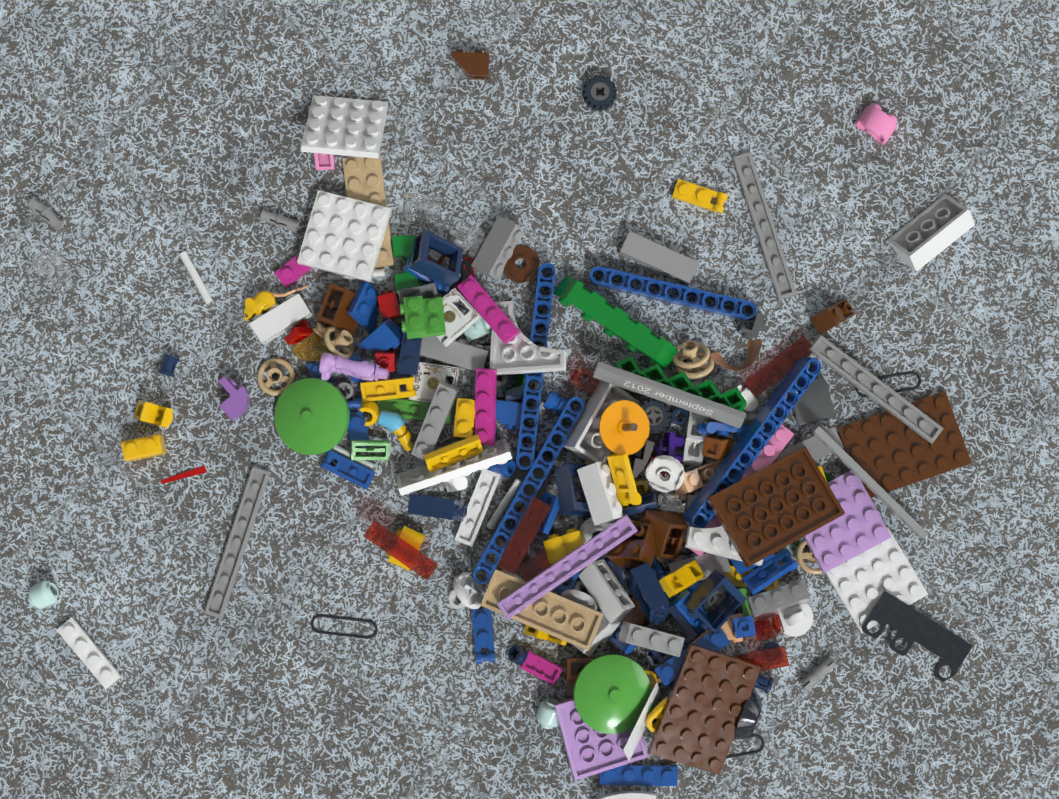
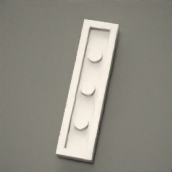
(477, 507)
(89, 653)

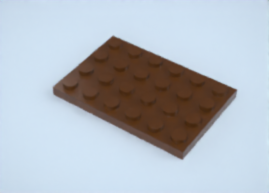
(897, 454)
(775, 506)
(704, 709)

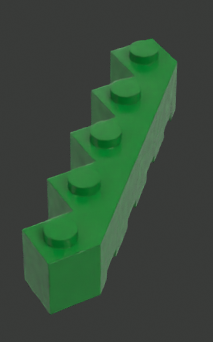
(615, 322)
(706, 390)

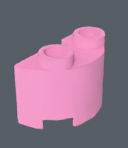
(876, 123)

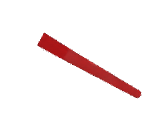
(193, 472)

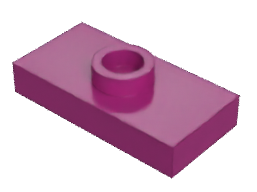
(541, 668)

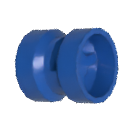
(556, 402)

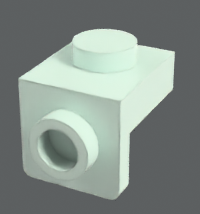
(477, 330)

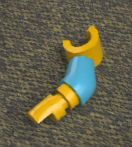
(390, 420)

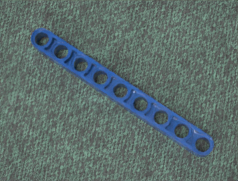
(681, 291)

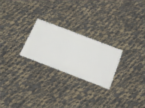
(640, 725)

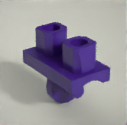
(667, 446)

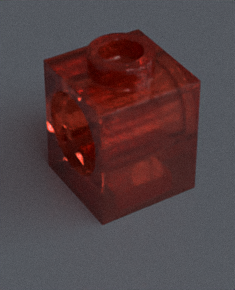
(588, 389)
(768, 627)

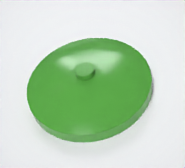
(312, 416)
(611, 693)

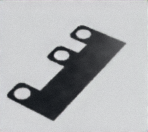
(918, 628)

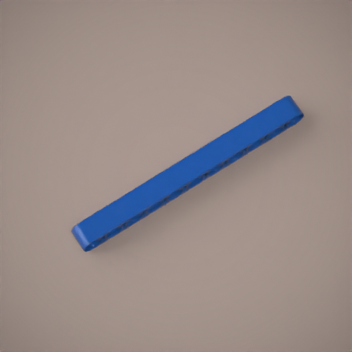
(536, 338)
(760, 436)
(536, 483)

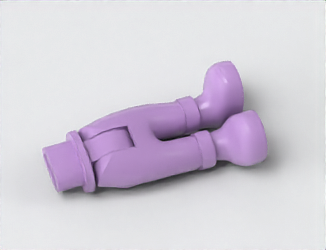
(360, 370)

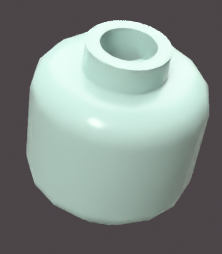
(43, 594)
(546, 714)

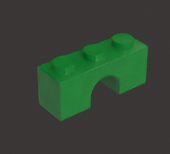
(401, 249)

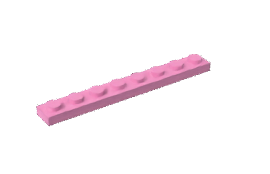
(764, 459)

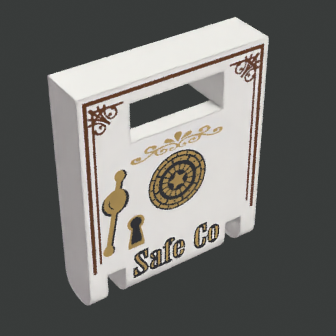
(455, 321)
(428, 379)

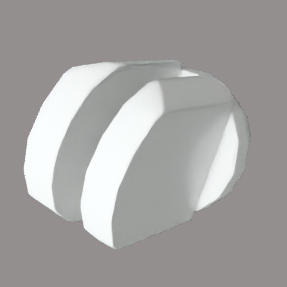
(751, 400)
(457, 484)

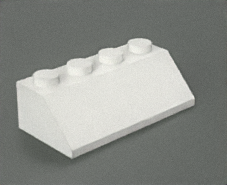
(931, 232)
(585, 436)

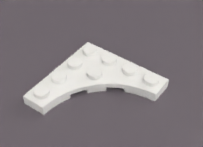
(520, 353)
(712, 541)

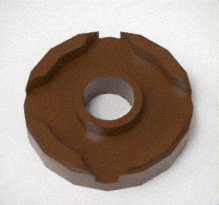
(531, 269)

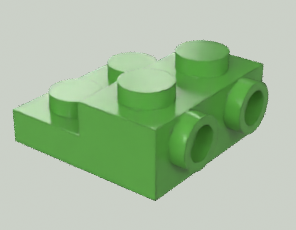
(422, 317)

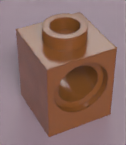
(717, 446)

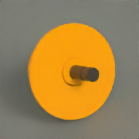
(624, 427)

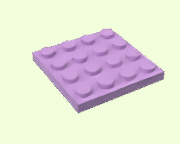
(851, 533)
(591, 750)

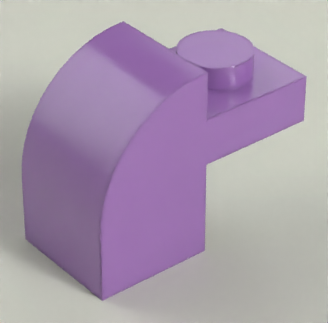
(238, 401)

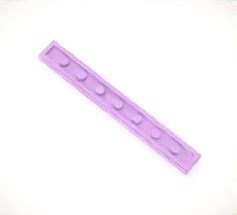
(567, 567)

